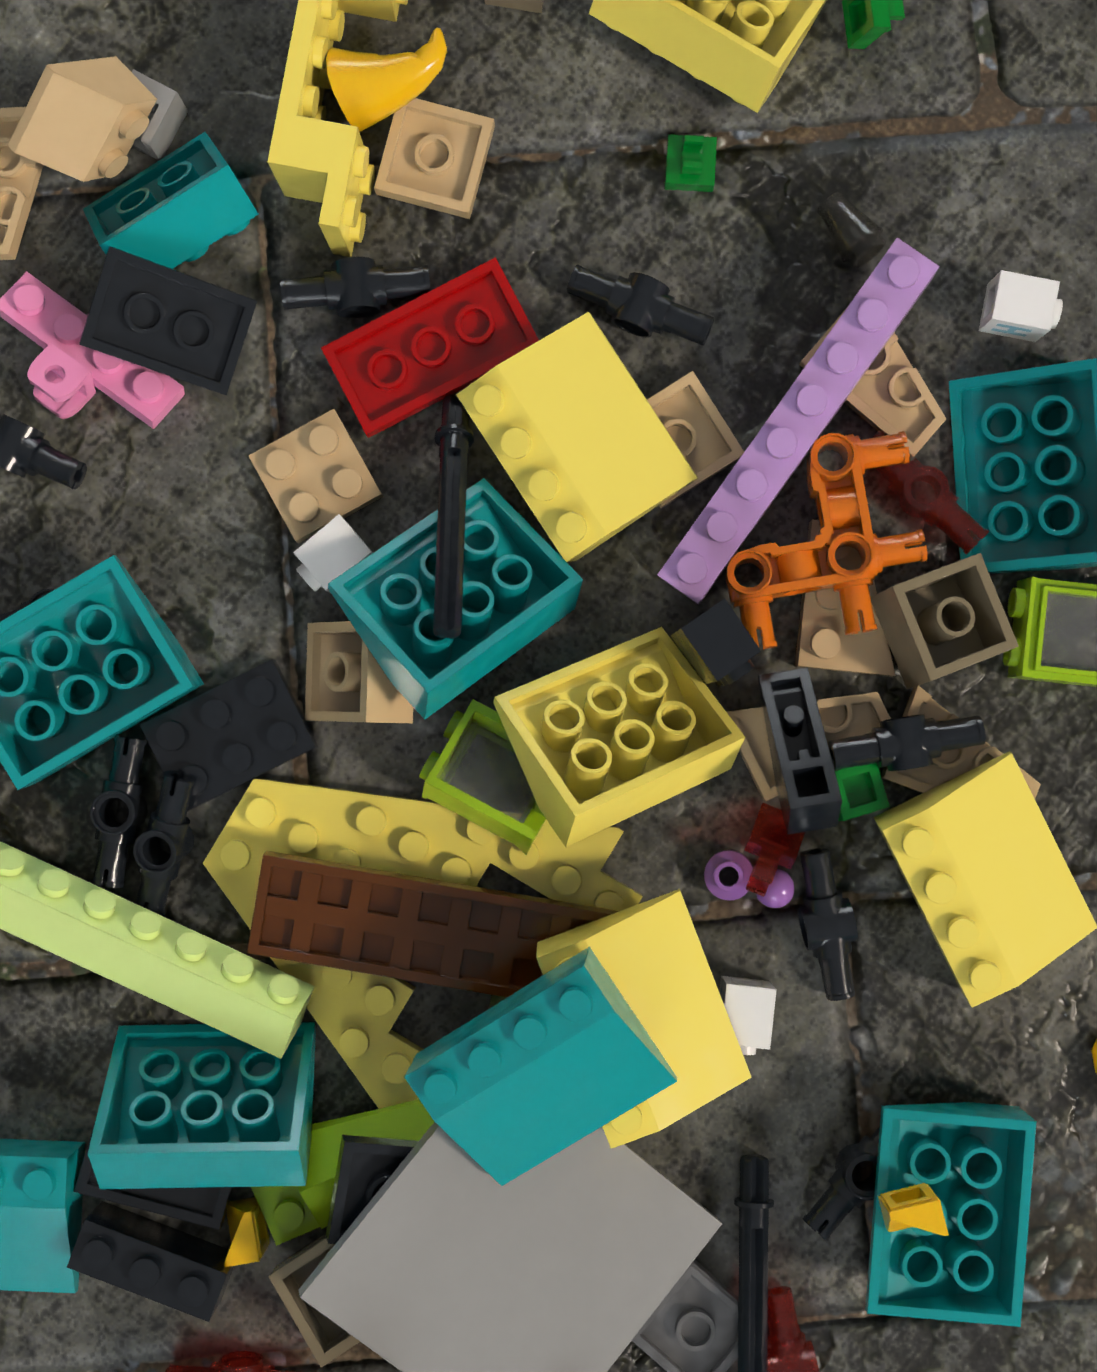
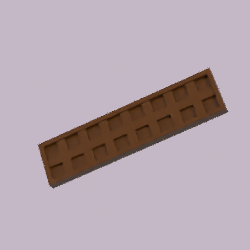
(404, 924)

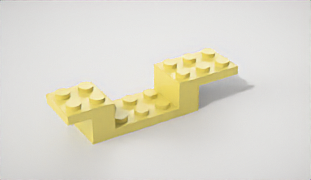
(317, 156)

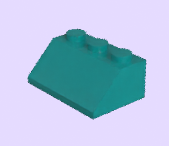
(173, 207)

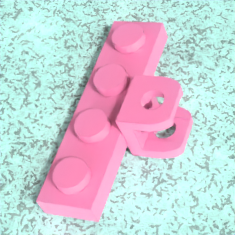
(68, 372)

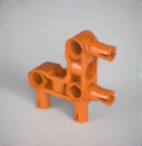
(842, 522)

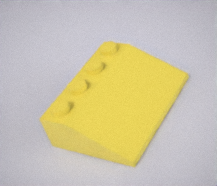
(725, 43)
(577, 437)
(617, 734)
(987, 877)
(671, 990)

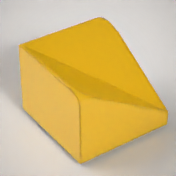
(913, 1207)
(247, 1232)

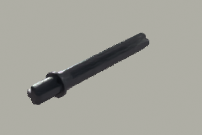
(454, 443)
(753, 1263)

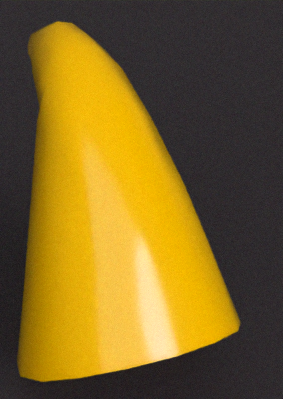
(379, 85)

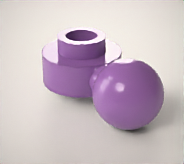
(778, 892)

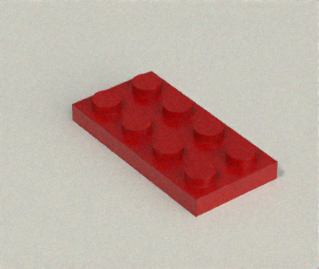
(429, 347)

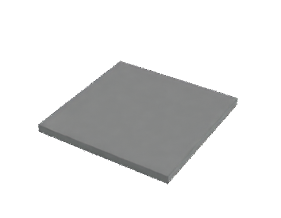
(514, 1274)

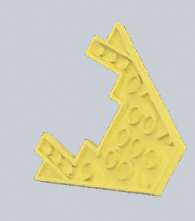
(398, 838)

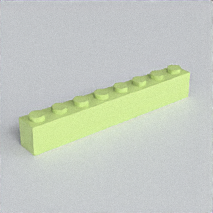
(150, 953)

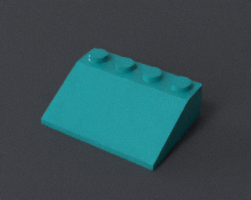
(1029, 465)
(510, 596)
(83, 671)
(540, 1069)
(203, 1110)
(982, 1172)
(39, 1214)

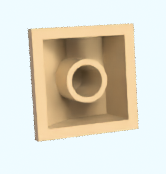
(84, 118)
(346, 679)

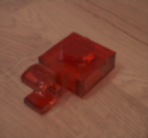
(772, 846)

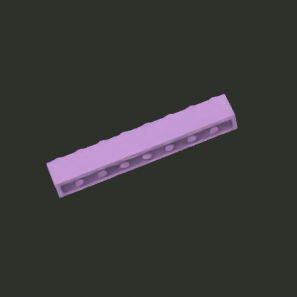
(798, 420)

